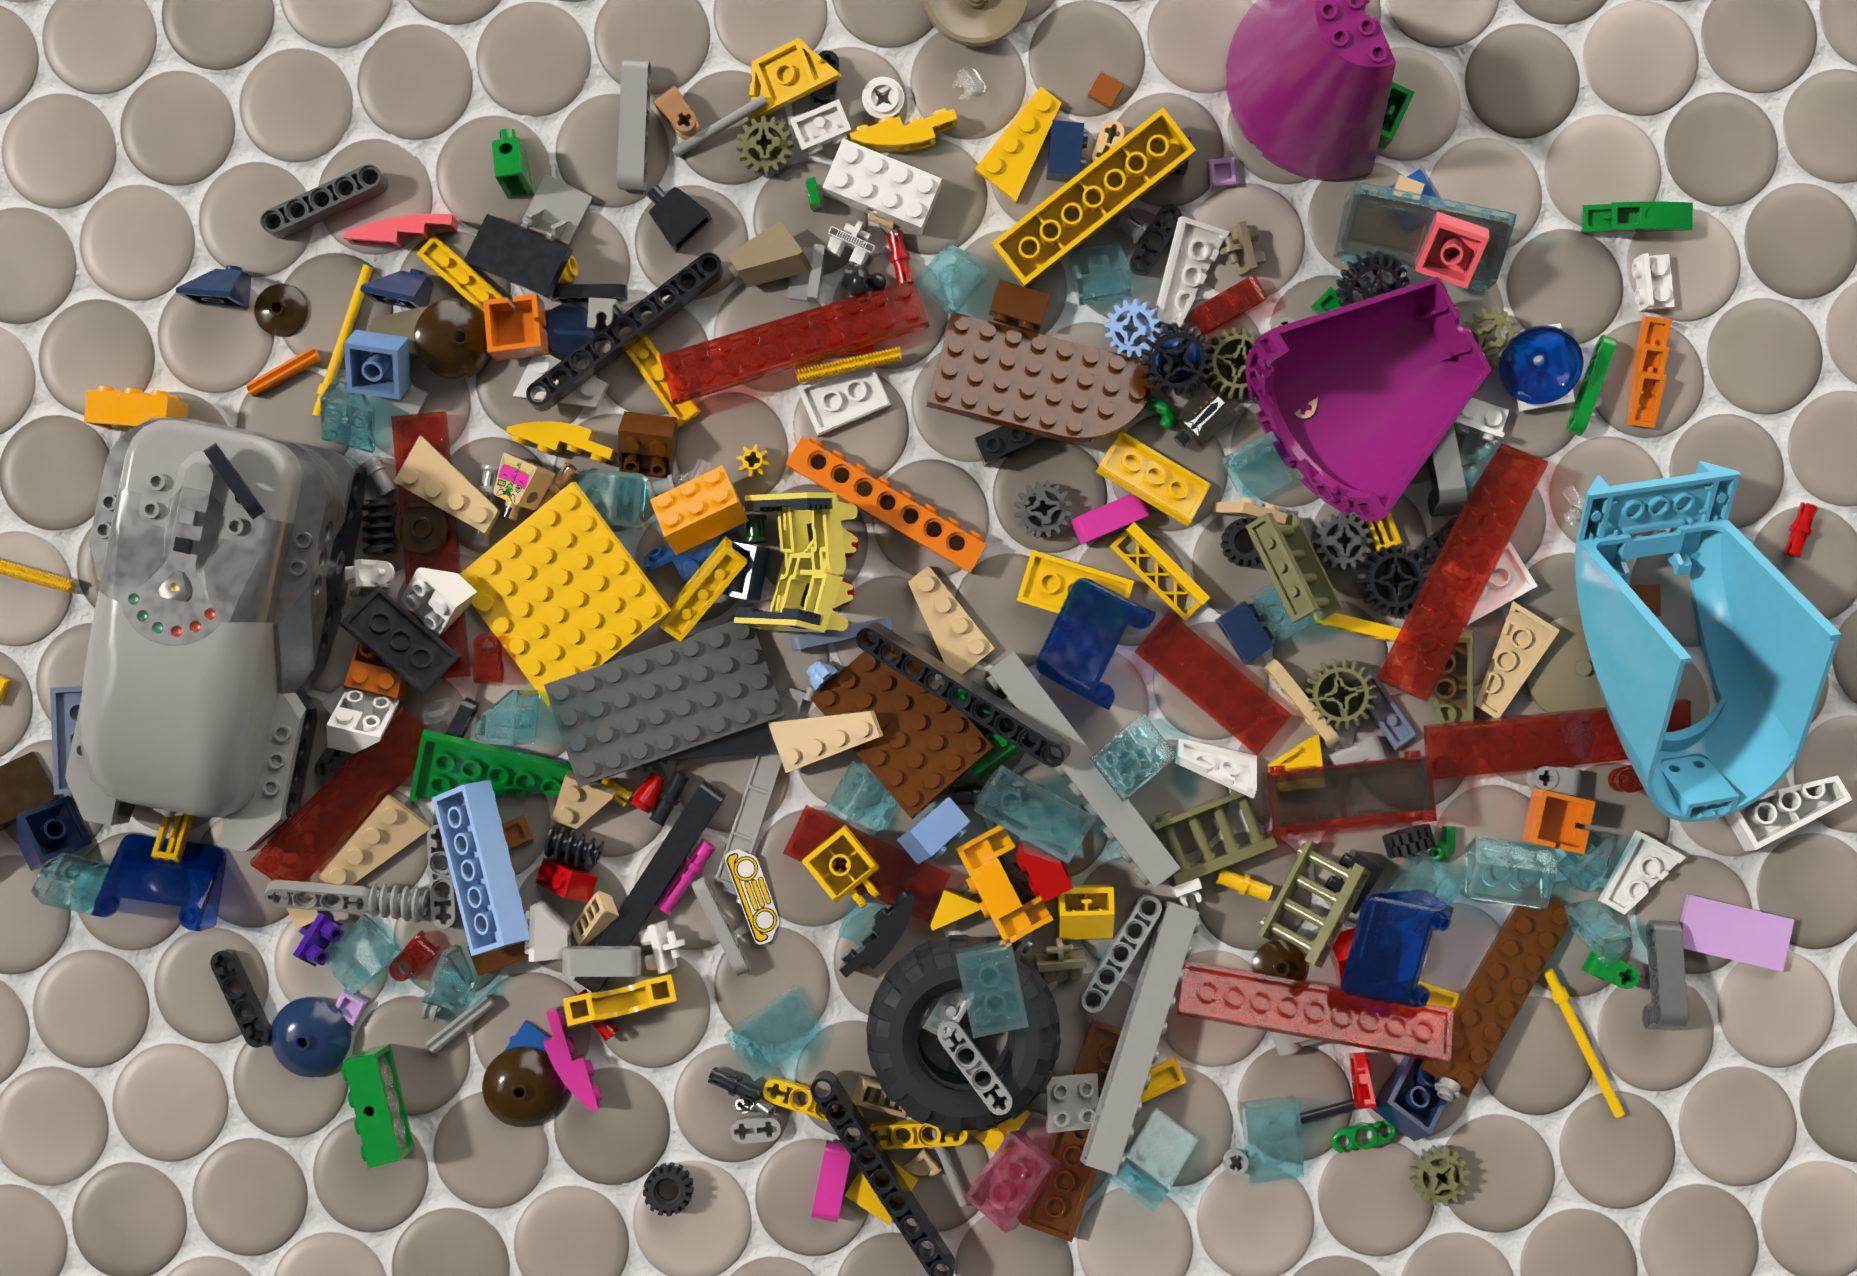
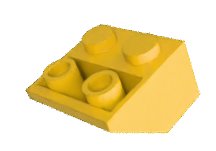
(1086, 912)

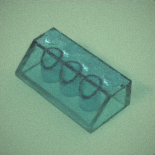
(510, 719)
(1033, 813)

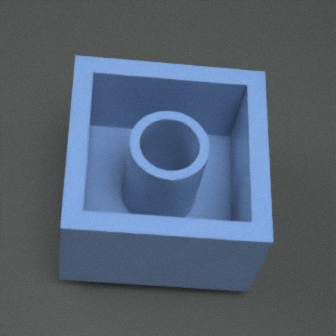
(377, 364)
(934, 830)

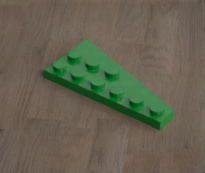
(454, 761)

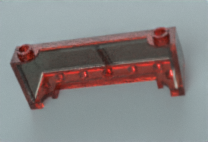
(1348, 795)

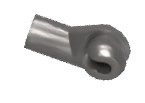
(763, 1106)

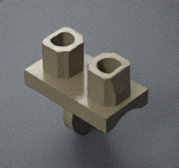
(1240, 248)
(1061, 958)

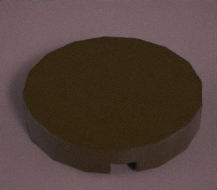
(422, 528)

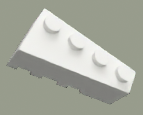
(1786, 810)

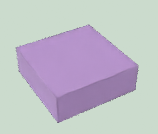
(1222, 172)
(351, 1006)

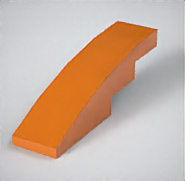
(1648, 371)

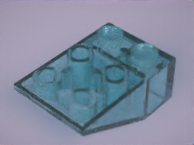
(615, 495)
(1132, 756)
(773, 1033)
(1154, 1158)

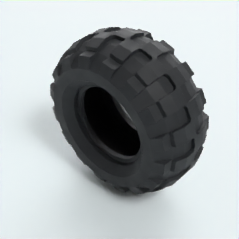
(947, 1097)

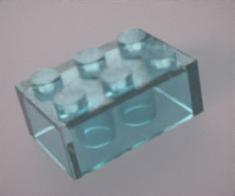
(991, 988)

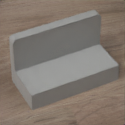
(807, 285)

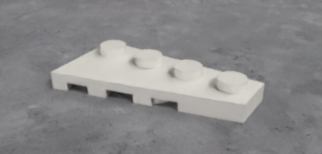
(1190, 256)

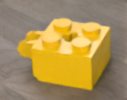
(841, 882)

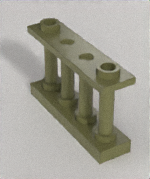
(1294, 567)
(1209, 861)
(1341, 903)

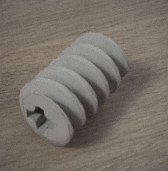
(398, 903)

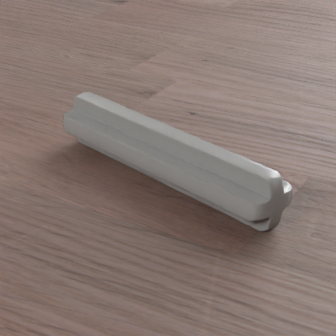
(460, 1023)

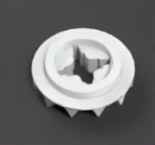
(881, 86)

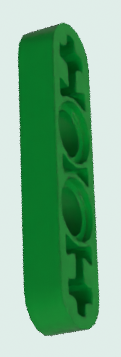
(1591, 385)

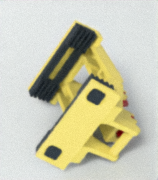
(805, 562)

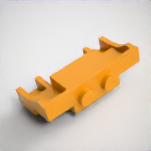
(994, 888)

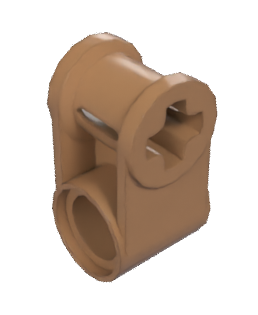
(676, 111)

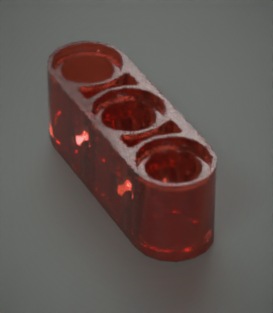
(1228, 305)

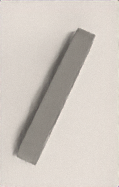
(437, 876)
(319, 892)
(721, 926)
(972, 1068)

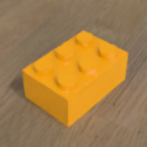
(130, 408)
(698, 510)

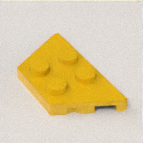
(788, 76)

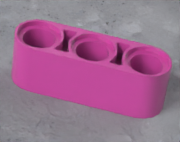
(1109, 518)
(831, 1182)

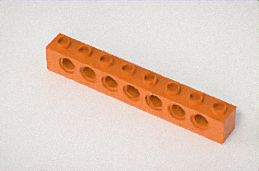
(801, 462)

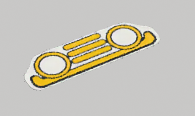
(753, 895)

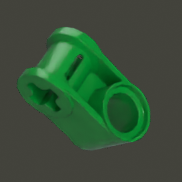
(1595, 967)

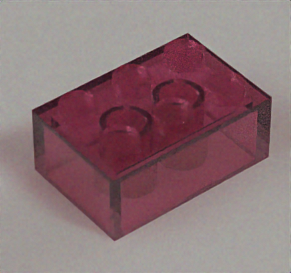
(1012, 1180)

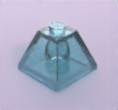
(1587, 869)
(451, 981)

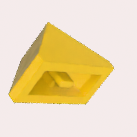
(952, 907)

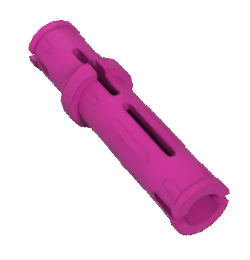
(685, 877)

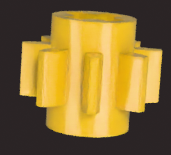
(757, 466)

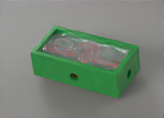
(378, 1106)

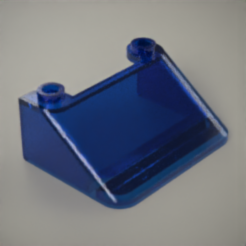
(1087, 637)
(191, 884)
(1393, 945)

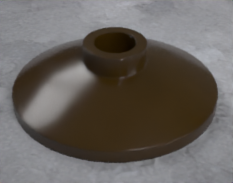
(289, 318)
(1277, 952)

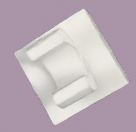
(1185, 889)

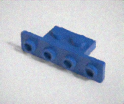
(687, 561)

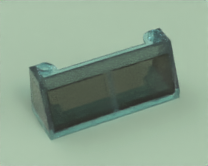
(1400, 220)

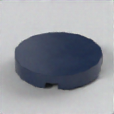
(567, 328)

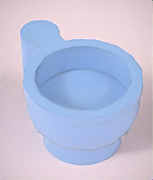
(820, 674)

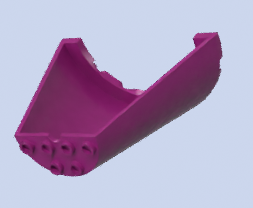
(1311, 85)
(1387, 390)

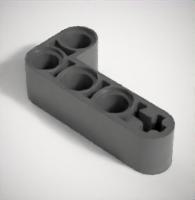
(1446, 478)
(1666, 976)

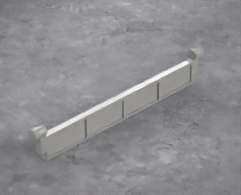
(759, 791)

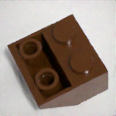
(647, 444)

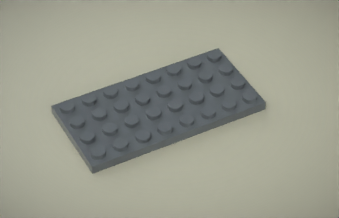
(663, 701)

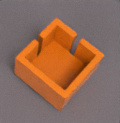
(513, 331)
(1553, 820)

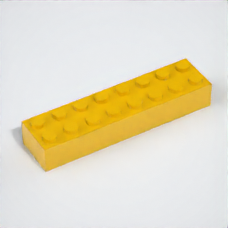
(1093, 198)

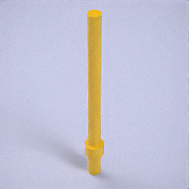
(345, 333)
(1561, 997)

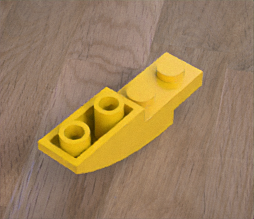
(892, 136)
(553, 435)

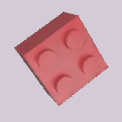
(1452, 250)

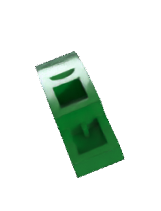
(1637, 217)

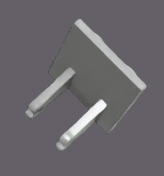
(556, 210)
(1069, 1102)

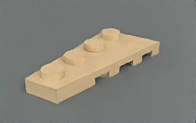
(440, 483)
(950, 626)
(1515, 656)
(817, 738)
(376, 840)

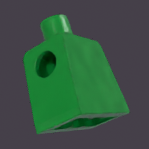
(511, 165)

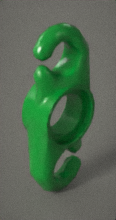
(1352, 1131)

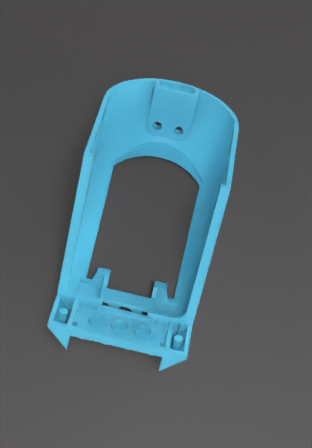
(1756, 631)

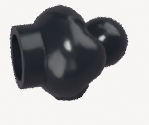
(857, 278)

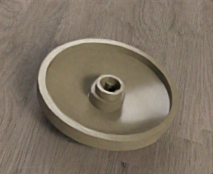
(975, 21)
(1565, 672)

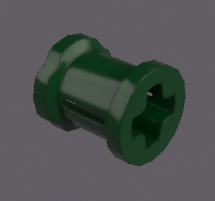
(755, 528)

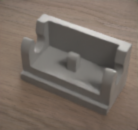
(602, 313)

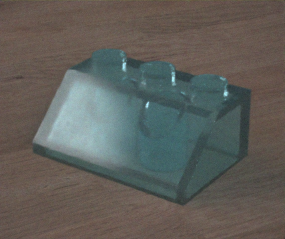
(1510, 872)

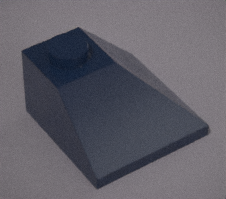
(219, 287)
(401, 289)
(50, 831)

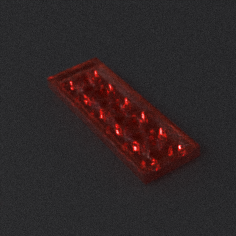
(1212, 683)
(896, 867)

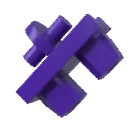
(317, 940)

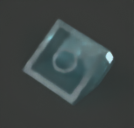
(1100, 273)
(951, 278)
(1271, 607)
(1598, 930)

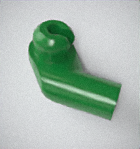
(1164, 410)
(1446, 846)

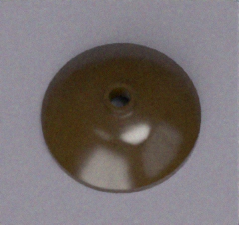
(437, 343)
(525, 1069)

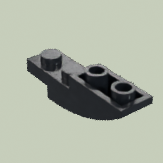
(888, 929)

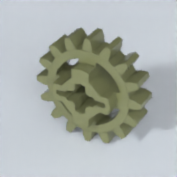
(755, 145)
(1497, 325)
(1434, 1184)

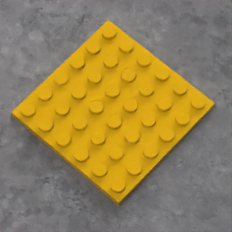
(563, 591)

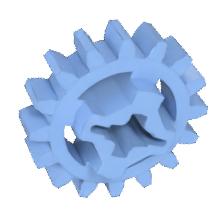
(1134, 316)

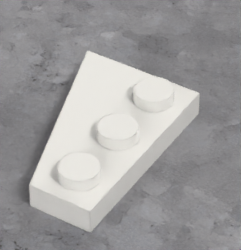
(586, 395)
(1219, 764)
(1639, 869)

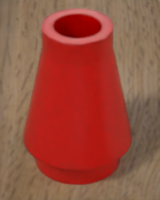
(647, 794)

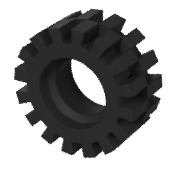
(1229, 544)
(1408, 841)
(660, 1203)

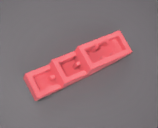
(393, 230)

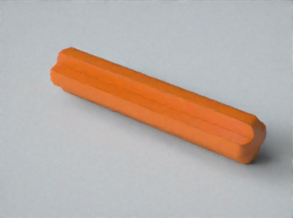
(283, 372)

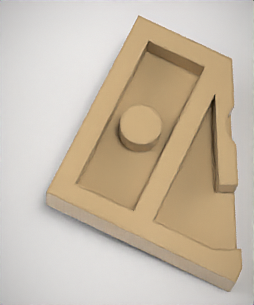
(1247, 508)
(578, 804)

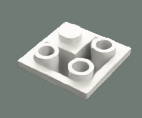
(437, 597)
(359, 720)
(547, 933)

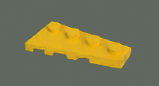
(1016, 150)

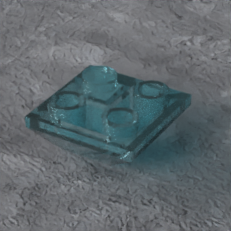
(347, 418)
(70, 883)
(360, 955)

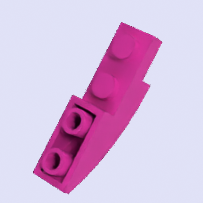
(573, 1071)

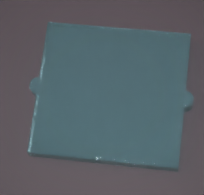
(859, 921)

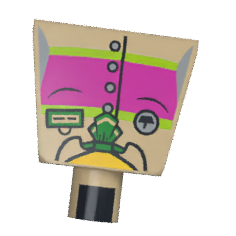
(521, 484)

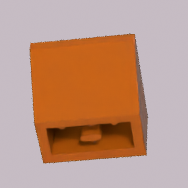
(373, 676)

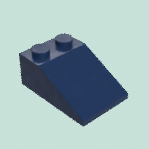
(1410, 1100)

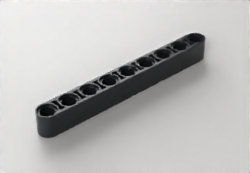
(621, 344)
(976, 694)
(659, 873)
(882, 1164)

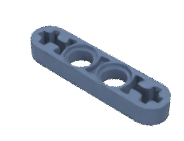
(831, 636)

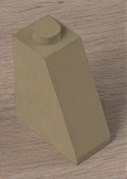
(768, 257)
(399, 324)

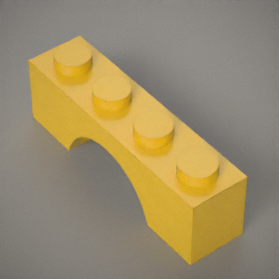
(619, 1002)

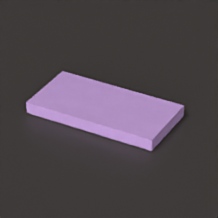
(1735, 932)

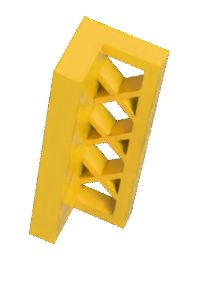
(1166, 564)
(702, 589)

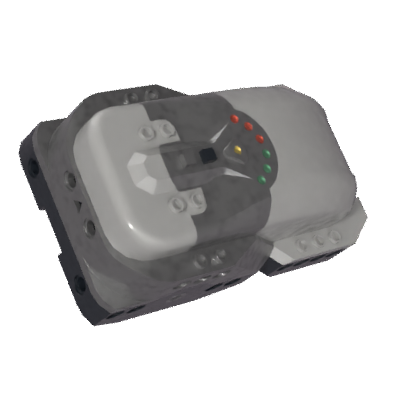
(210, 626)

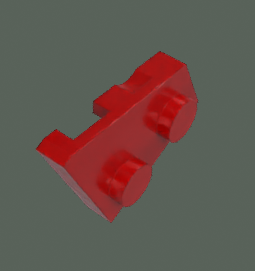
(1361, 1081)

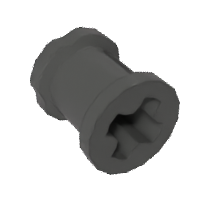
(1131, 226)

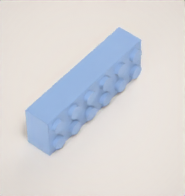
(481, 867)

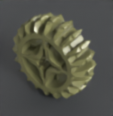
(1225, 362)
(1363, 689)

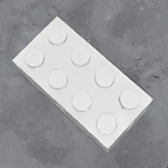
(882, 186)

